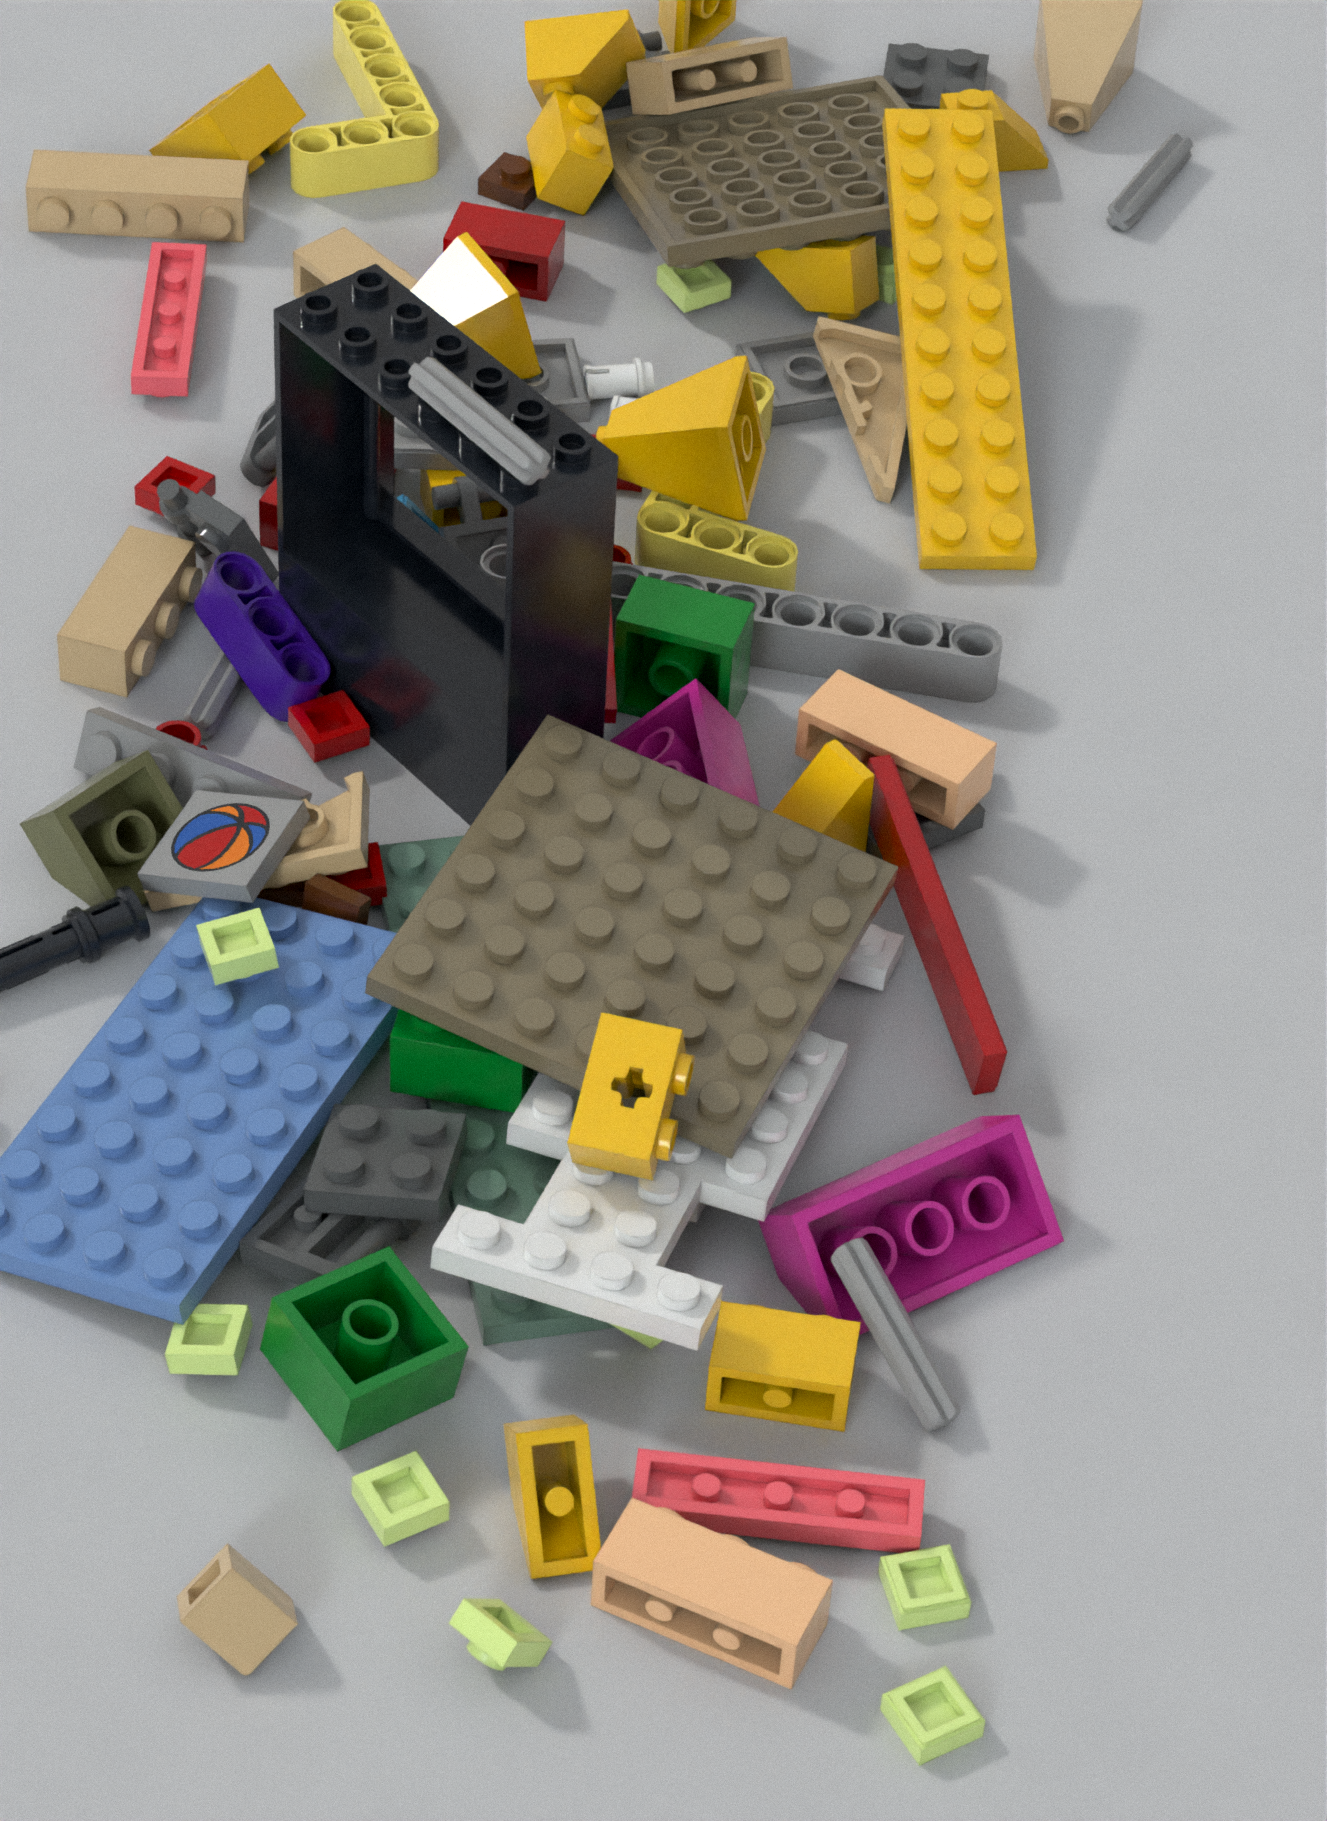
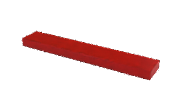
(935, 930)

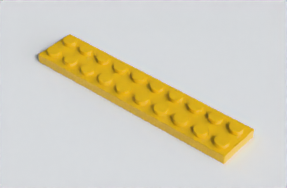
(957, 342)

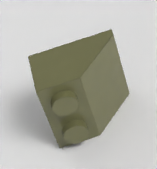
(105, 829)

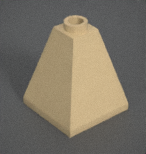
(1084, 57)

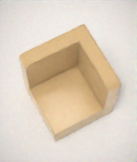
(236, 1610)

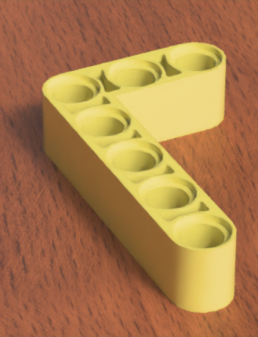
(399, 132)
(702, 543)

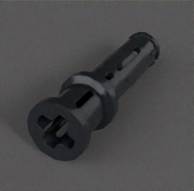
(78, 937)

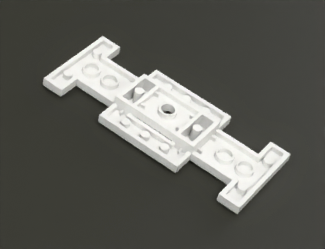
(606, 1235)

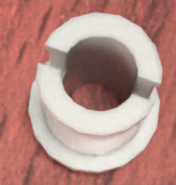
(619, 379)

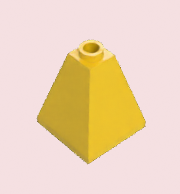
(481, 304)
(694, 440)

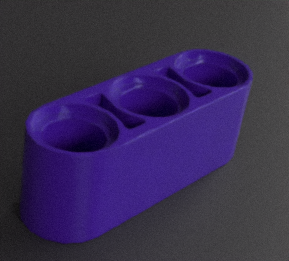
(260, 634)

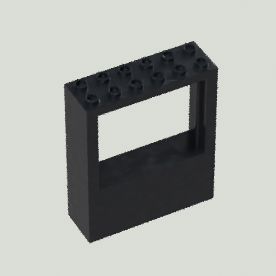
(411, 627)

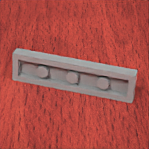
(186, 767)

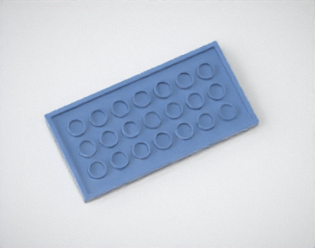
(190, 1112)

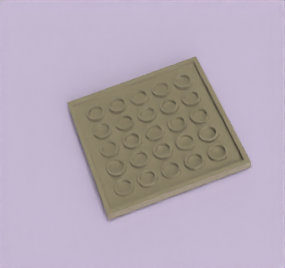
(757, 171)
(639, 900)

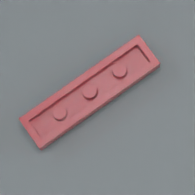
(169, 319)
(784, 1500)

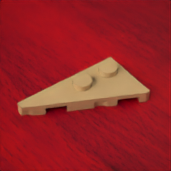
(871, 395)
(329, 843)

